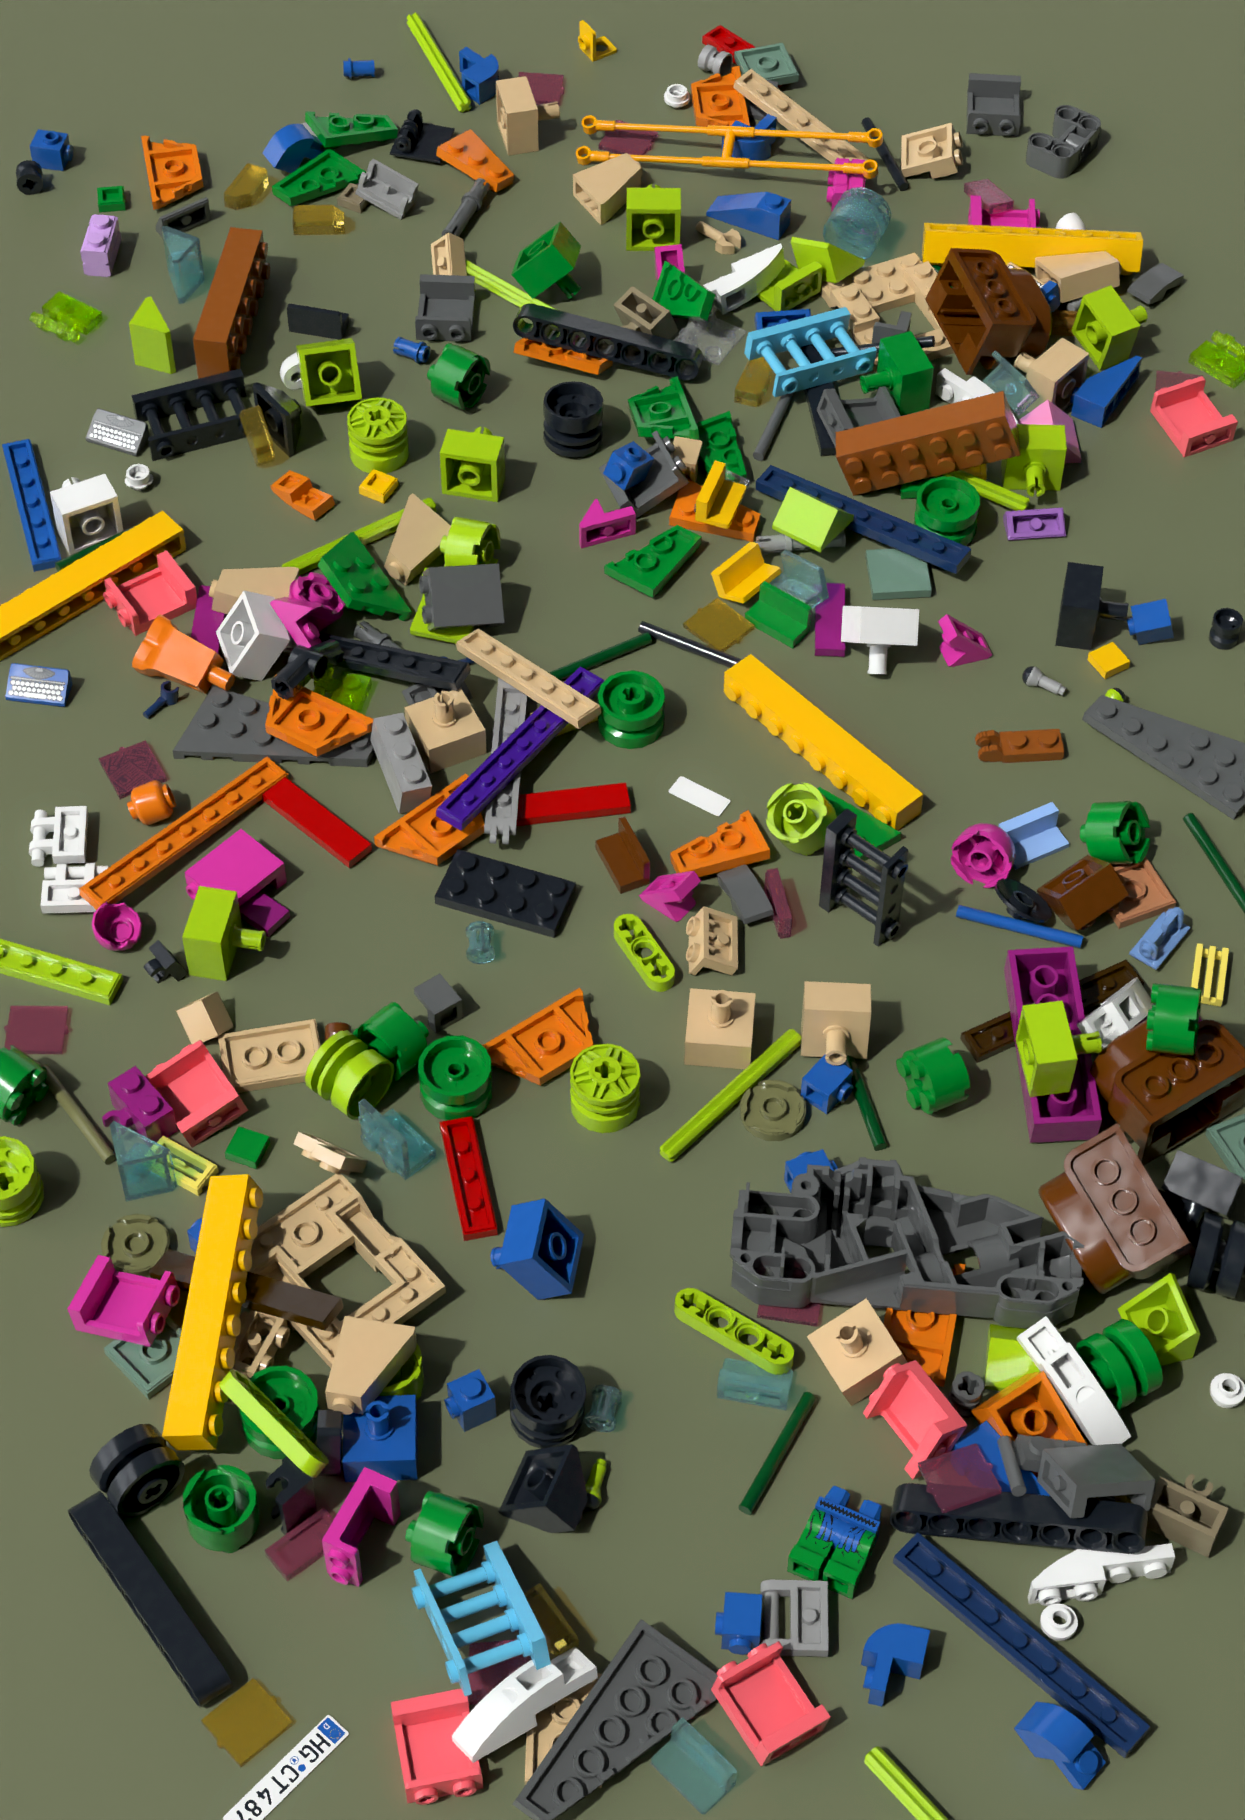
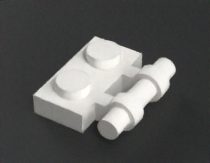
(69, 835)
(63, 895)

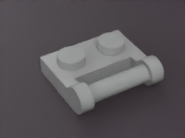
(807, 1616)

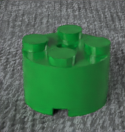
(459, 376)
(1116, 832)
(1173, 1019)
(394, 1037)
(934, 1076)
(20, 1083)
(221, 1508)
(445, 1533)

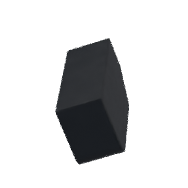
(330, 1440)

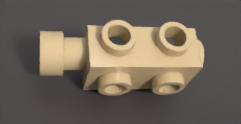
(250, 1347)

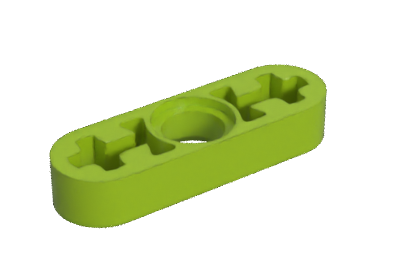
(645, 965)

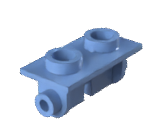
(1161, 938)

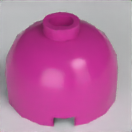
(983, 854)

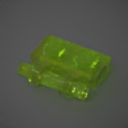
(72, 315)
(1218, 362)
(349, 690)

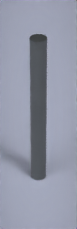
(772, 426)

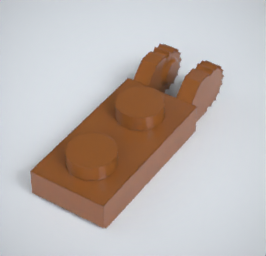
(1020, 746)

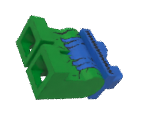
(837, 1529)

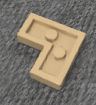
(332, 1157)

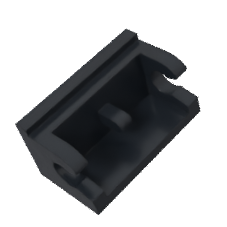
(296, 1499)

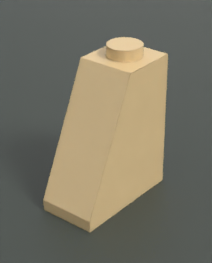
(605, 185)
(1079, 273)
(415, 541)
(265, 581)
(366, 1361)

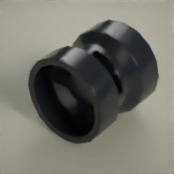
(1225, 628)

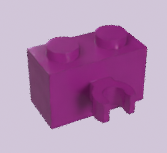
(139, 1106)

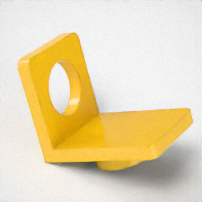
(588, 42)

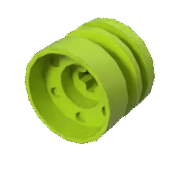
(378, 435)
(349, 1072)
(605, 1088)
(21, 1179)

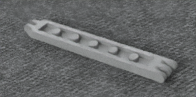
(503, 809)

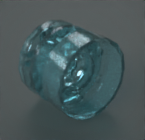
(858, 222)

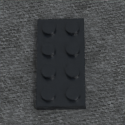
(505, 893)

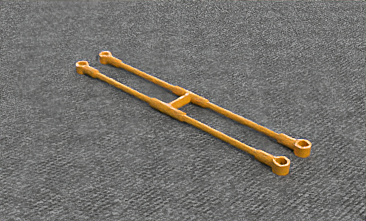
(730, 133)

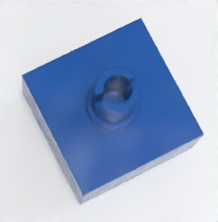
(540, 1249)
(382, 1439)

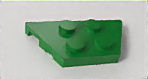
(663, 411)
(360, 579)

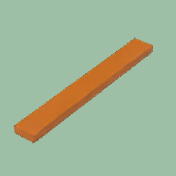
(182, 835)

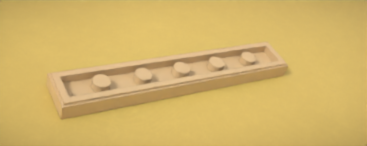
(793, 116)
(528, 678)

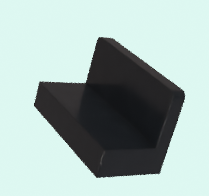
(317, 321)

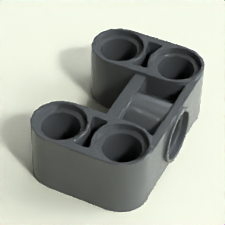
(1074, 139)

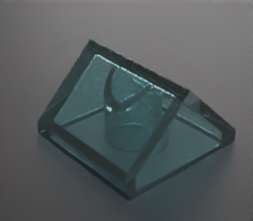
(183, 262)
(142, 1164)

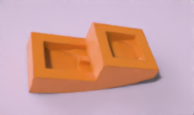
(300, 495)

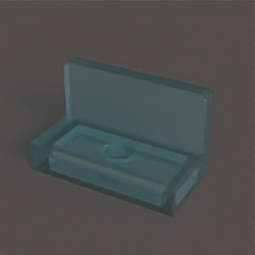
(1015, 386)
(802, 579)
(753, 1385)
(694, 1767)

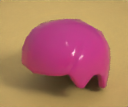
(116, 926)

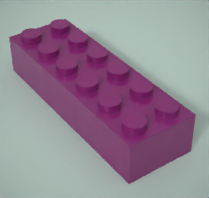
(1044, 977)

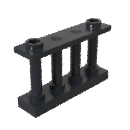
(188, 396)
(838, 877)

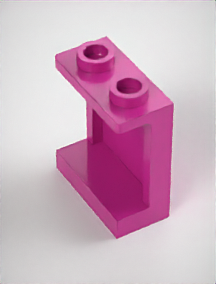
(1011, 218)
(237, 866)
(123, 1303)
(369, 1499)

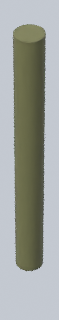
(79, 1118)

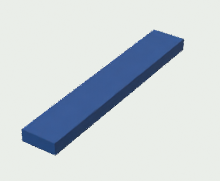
(31, 504)

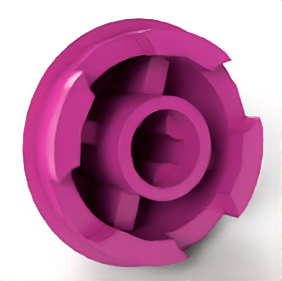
(318, 590)

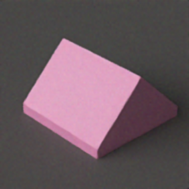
(1050, 414)

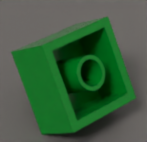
(548, 262)
(904, 372)

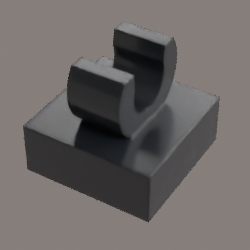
(163, 964)

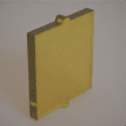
(718, 625)
(247, 1722)

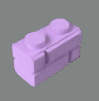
(100, 245)

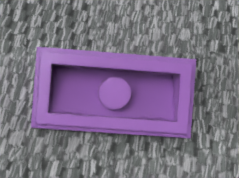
(1034, 524)

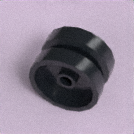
(1218, 1255)
(137, 1470)

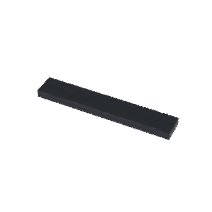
(813, 398)
(401, 663)

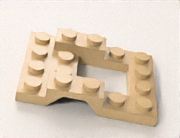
(885, 288)
(322, 1227)

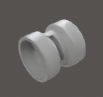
(713, 60)

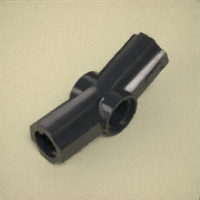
(306, 665)

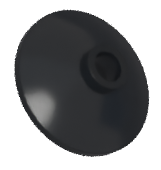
(1022, 901)

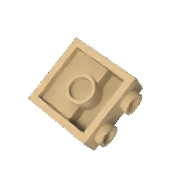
(932, 151)

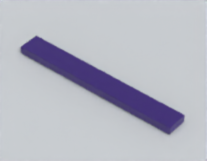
(511, 757)

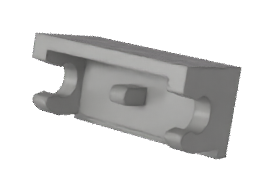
(387, 189)

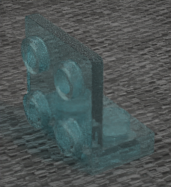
(394, 1140)

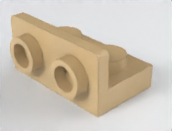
(712, 941)

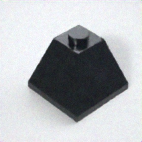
(280, 415)
(547, 1490)

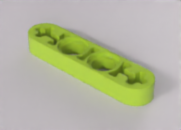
(737, 1326)
(274, 1423)

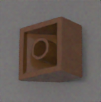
(1084, 892)

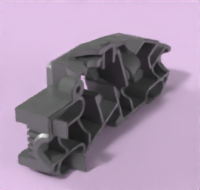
(813, 1250)

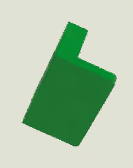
(780, 615)

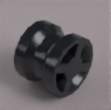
(30, 170)

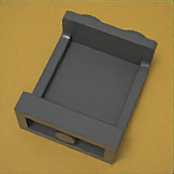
(993, 104)
(445, 308)
(853, 413)
(662, 480)
(462, 596)
(1093, 1471)

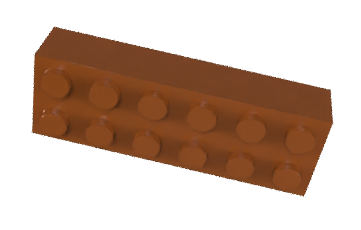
(231, 302)
(928, 443)

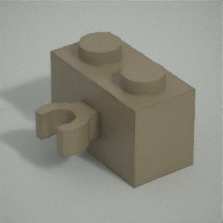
(645, 315)
(1186, 1515)

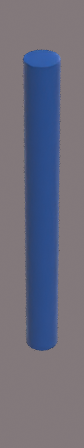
(1019, 926)

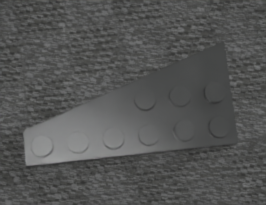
(235, 728)
(1189, 755)
(623, 1717)

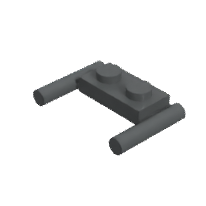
(1026, 1455)

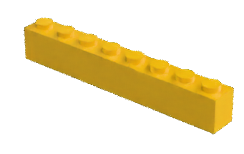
(1025, 244)
(83, 584)
(822, 743)
(212, 1313)

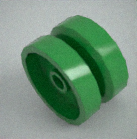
(948, 508)
(631, 709)
(455, 1077)
(1122, 1362)
(294, 1396)

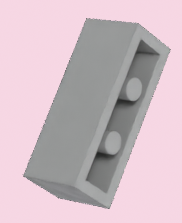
(400, 762)

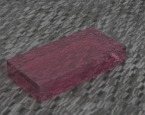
(992, 197)
(777, 898)
(300, 1546)

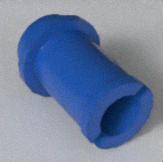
(358, 68)
(418, 351)

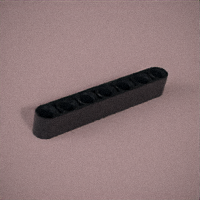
(620, 337)
(1023, 1520)
(150, 1599)

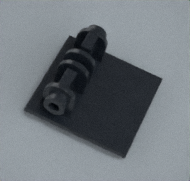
(420, 139)

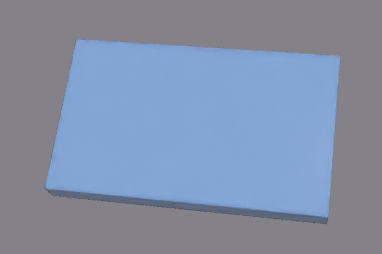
(1035, 834)

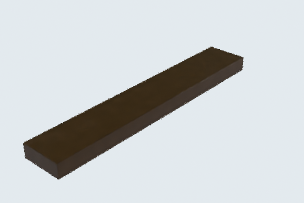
(997, 1034)
(263, 1293)

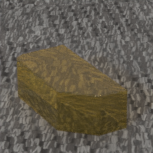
(246, 187)
(318, 220)
(753, 383)
(257, 435)
(556, 1629)

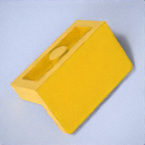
(718, 498)
(743, 574)

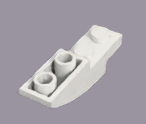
(747, 278)
(955, 389)
(1118, 1012)
(1074, 1384)
(1085, 1572)
(513, 1703)

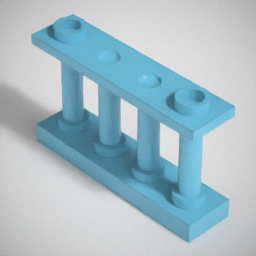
(808, 331)
(506, 1593)

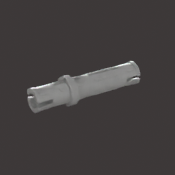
(781, 542)

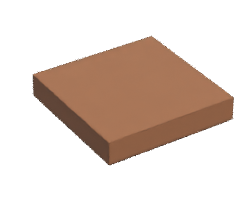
(1146, 893)

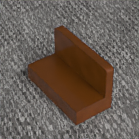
(624, 858)

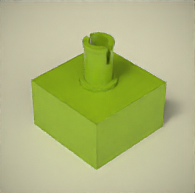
(652, 217)
(1107, 327)
(329, 372)
(1040, 460)
(472, 464)
(215, 933)
(1049, 1049)

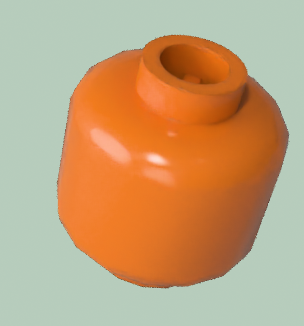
(151, 802)

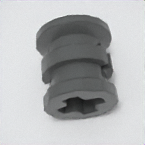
(966, 1393)

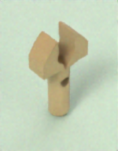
(725, 242)

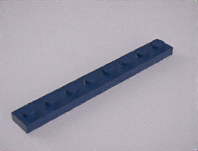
(873, 522)
(1021, 1645)

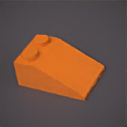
(1029, 1409)

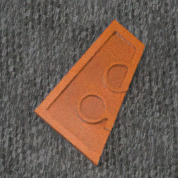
(476, 160)
(561, 356)
(743, 526)
(725, 849)

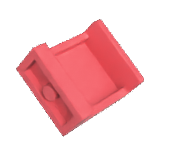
(1191, 417)
(154, 593)
(197, 1092)
(916, 1413)
(767, 1703)
(427, 1755)

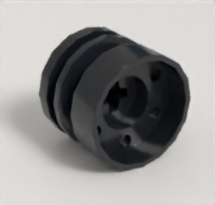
(573, 419)
(543, 1384)

